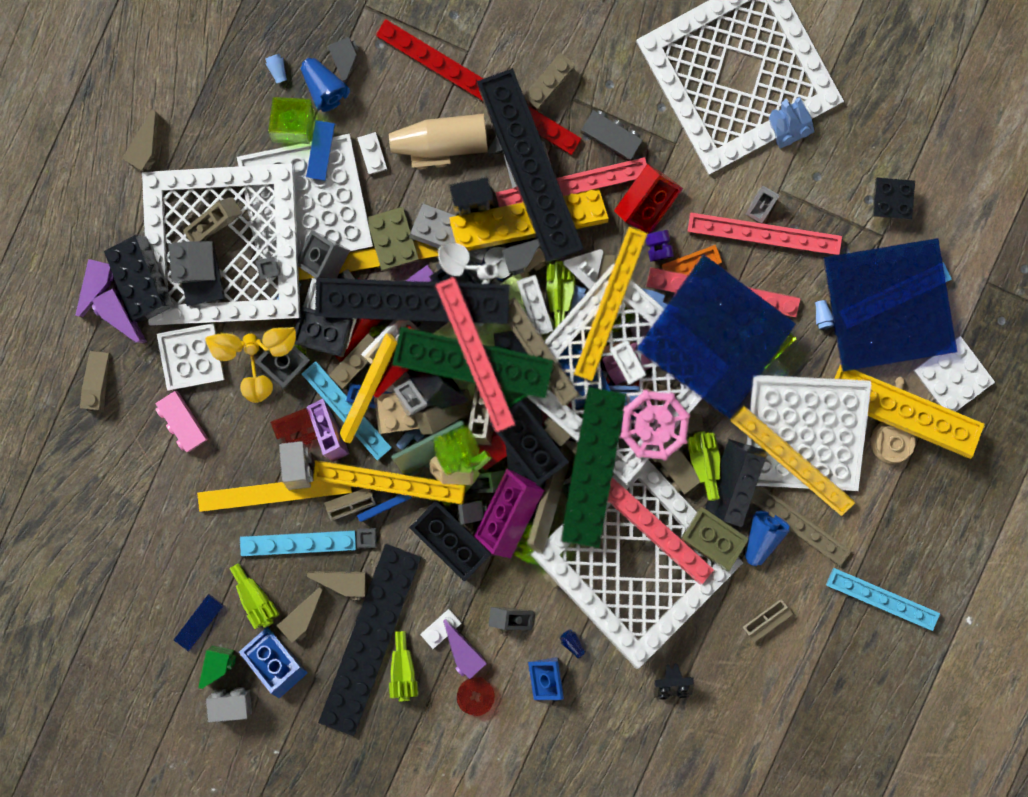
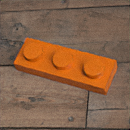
(686, 263)

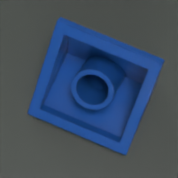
(546, 679)

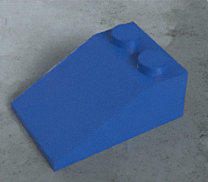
(564, 363)
(273, 663)

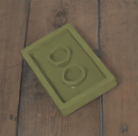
(392, 240)
(714, 539)

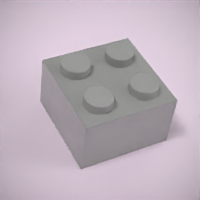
(295, 465)
(229, 705)

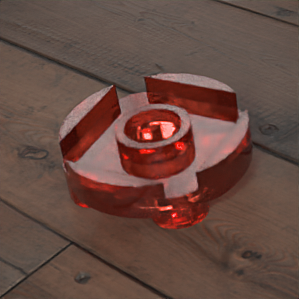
(485, 701)

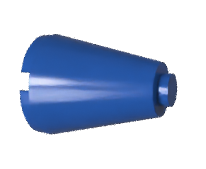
(323, 85)
(764, 537)

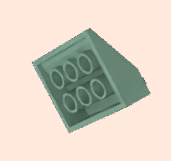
(420, 453)

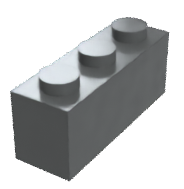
(611, 135)

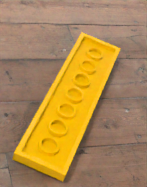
(512, 222)
(919, 415)

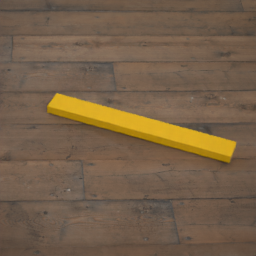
(368, 259)
(610, 303)
(792, 461)
(388, 482)
(265, 494)

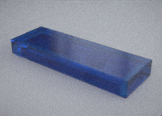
(198, 622)

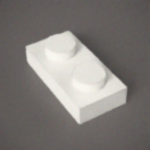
(372, 153)
(627, 362)
(436, 631)

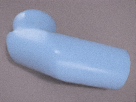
(408, 436)

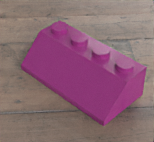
(508, 514)

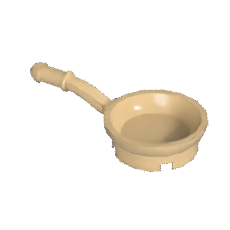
(891, 443)

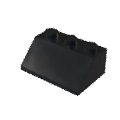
(437, 389)

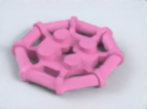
(663, 417)

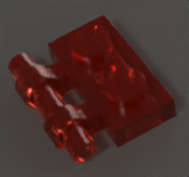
(294, 423)

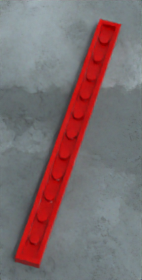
(467, 80)

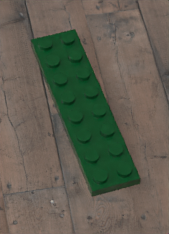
(445, 357)
(593, 467)

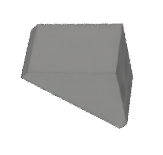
(762, 204)
(410, 398)

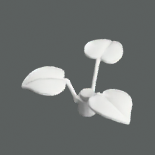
(455, 256)

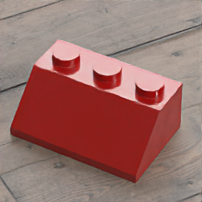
(648, 199)

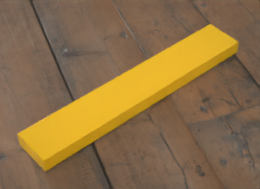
(368, 388)

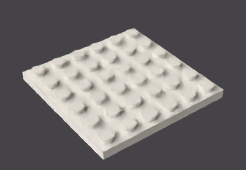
(327, 206)
(819, 420)

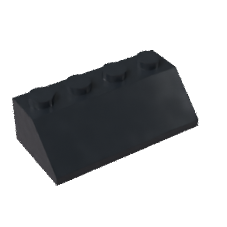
(737, 482)

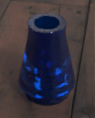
(571, 642)

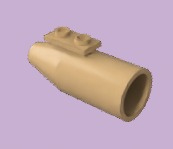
(437, 139)

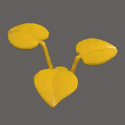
(277, 340)

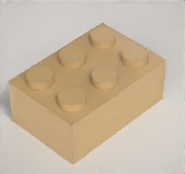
(392, 416)

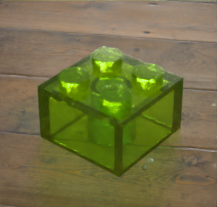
(291, 120)

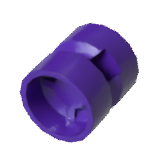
(656, 239)

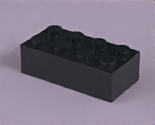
(471, 196)
(138, 278)
(531, 445)
(450, 540)

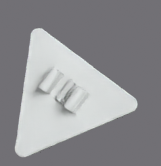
(585, 267)

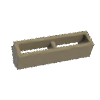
(350, 503)
(767, 620)

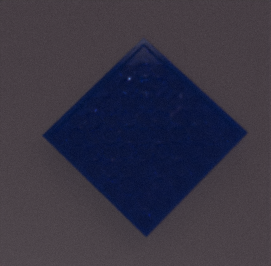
(890, 304)
(715, 336)

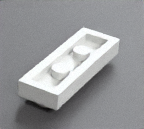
(534, 304)

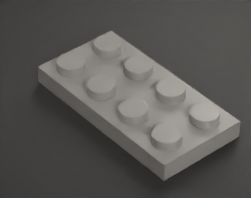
(435, 230)

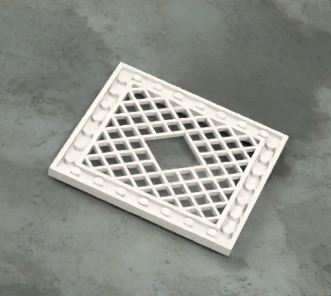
(715, 158)
(286, 236)
(628, 465)
(634, 650)

